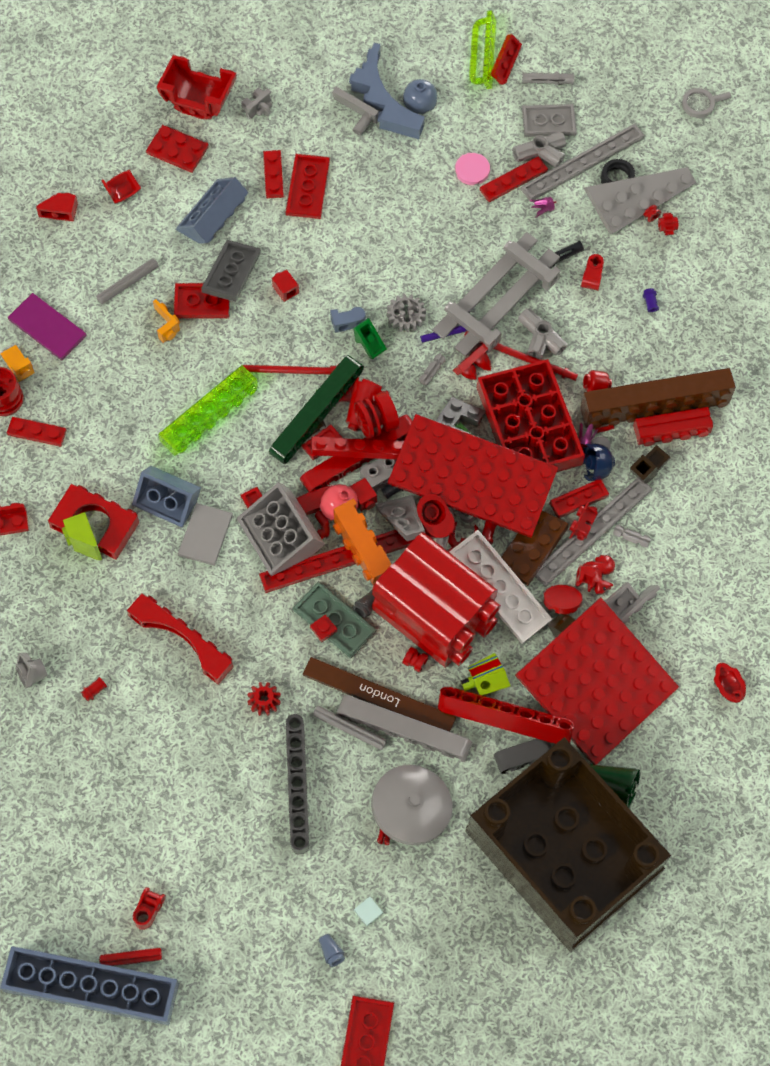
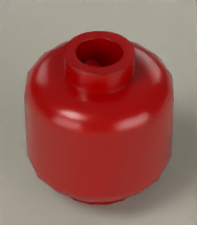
(596, 380)

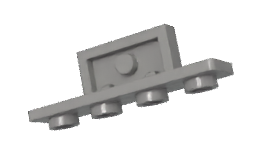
(626, 600)

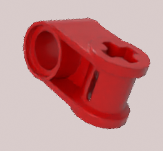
(592, 274)
(150, 905)

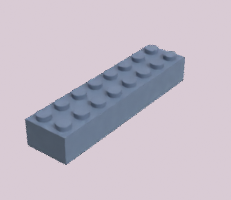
(90, 985)

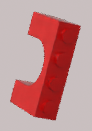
(79, 500)

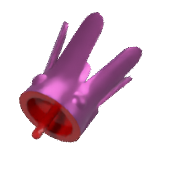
(546, 204)
(587, 437)

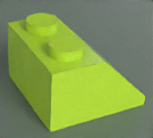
(80, 536)

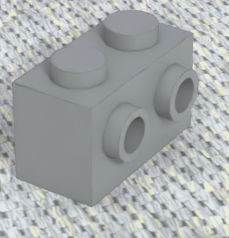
(378, 473)

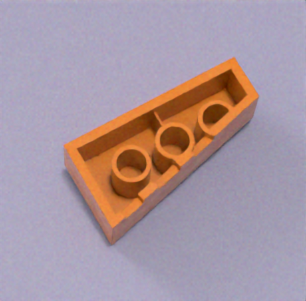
(360, 541)

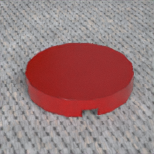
(562, 599)

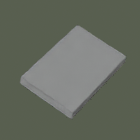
(548, 120)
(205, 534)

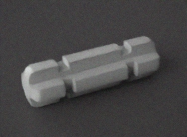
(432, 369)
(631, 535)

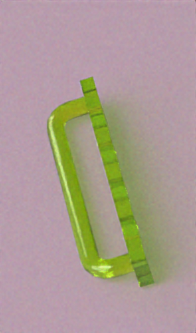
(489, 50)

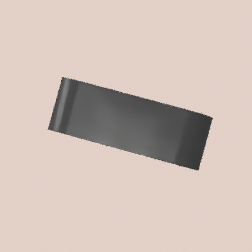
(520, 755)

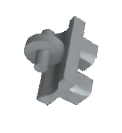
(260, 104)

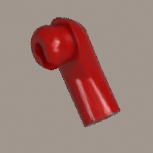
(324, 523)

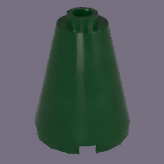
(620, 780)

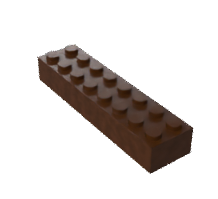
(657, 397)

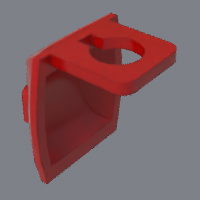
(121, 186)

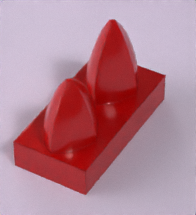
(478, 357)

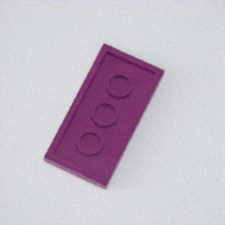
(47, 326)

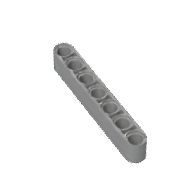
(404, 727)

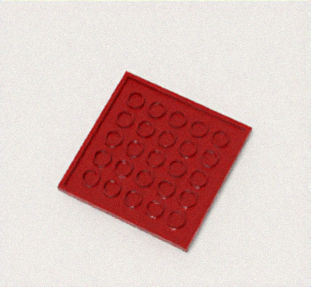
(597, 680)

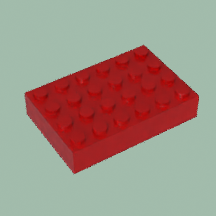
(531, 414)

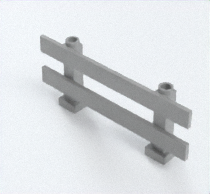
(481, 330)

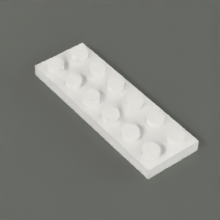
(518, 606)

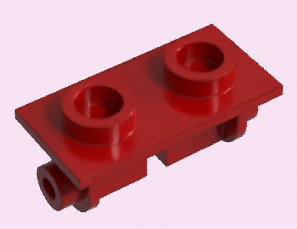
(579, 527)

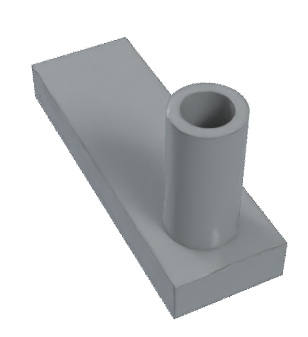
(368, 113)

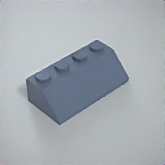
(213, 210)

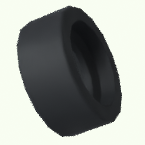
(617, 164)

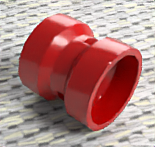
(415, 659)

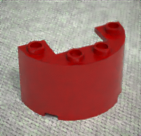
(194, 91)

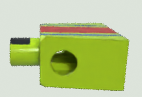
(486, 676)

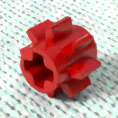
(668, 224)

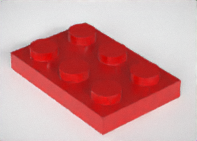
(177, 148)
(193, 304)

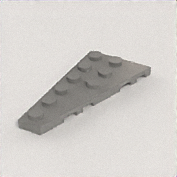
(628, 199)

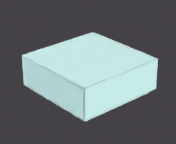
(368, 911)

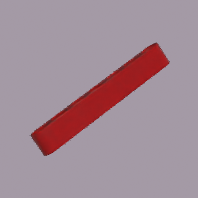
(337, 467)
(504, 715)

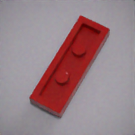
(506, 59)
(273, 174)
(36, 431)
(574, 499)

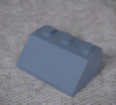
(165, 495)

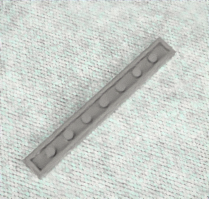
(582, 162)
(603, 522)

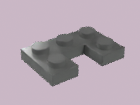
(460, 410)

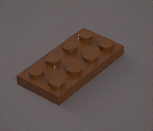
(528, 554)

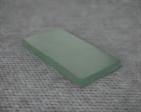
(351, 628)

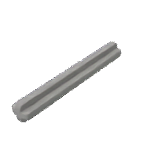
(127, 281)
(349, 727)

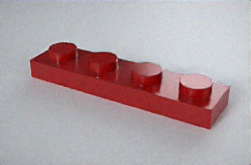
(513, 179)

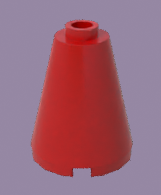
(361, 390)

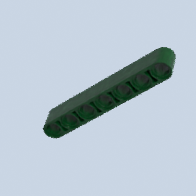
(316, 409)

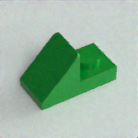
(369, 338)

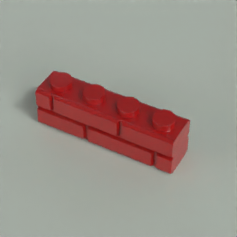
(673, 426)

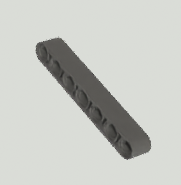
(295, 793)

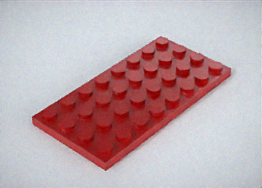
(473, 475)

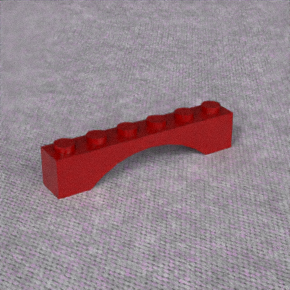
(150, 615)

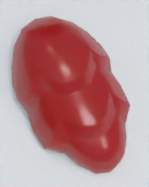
(730, 683)

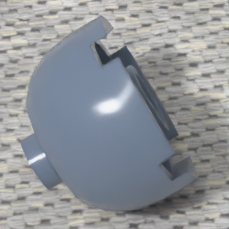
(420, 96)

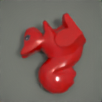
(592, 572)

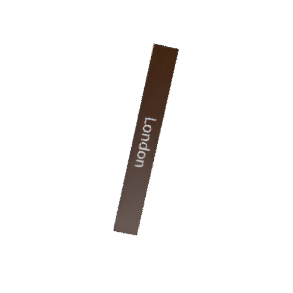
(376, 694)

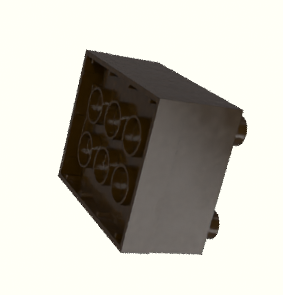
(567, 844)

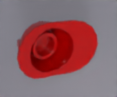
(435, 516)

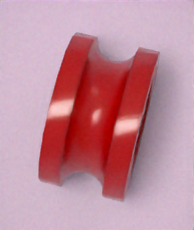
(652, 213)

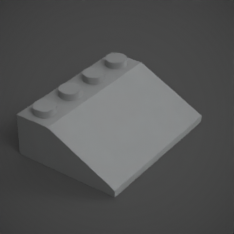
(280, 529)

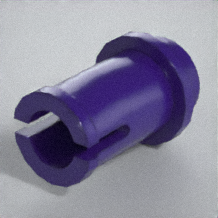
(650, 298)

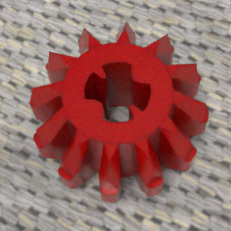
(271, 703)

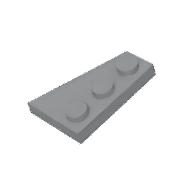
(402, 516)

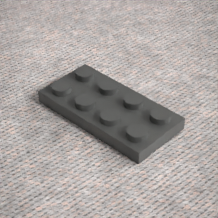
(231, 270)

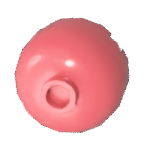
(334, 497)

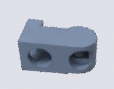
(347, 320)

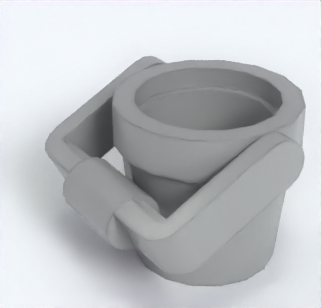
(30, 670)

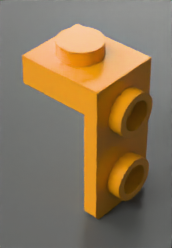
(169, 330)
(17, 363)

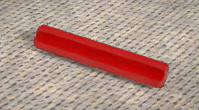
(131, 957)

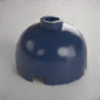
(598, 459)

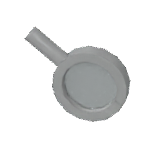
(700, 102)

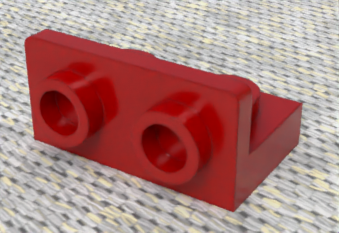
(13, 519)

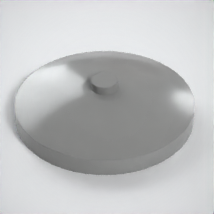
(411, 804)

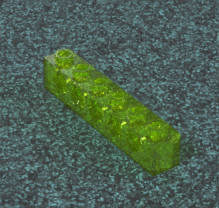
(211, 401)

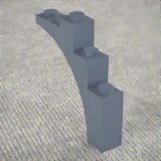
(391, 115)

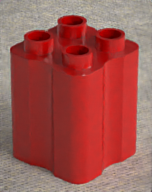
(436, 601)

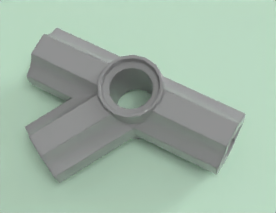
(547, 149)
(541, 340)

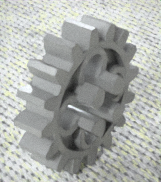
(413, 318)

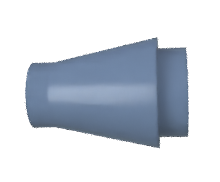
(332, 952)

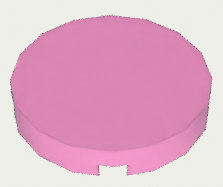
(472, 168)

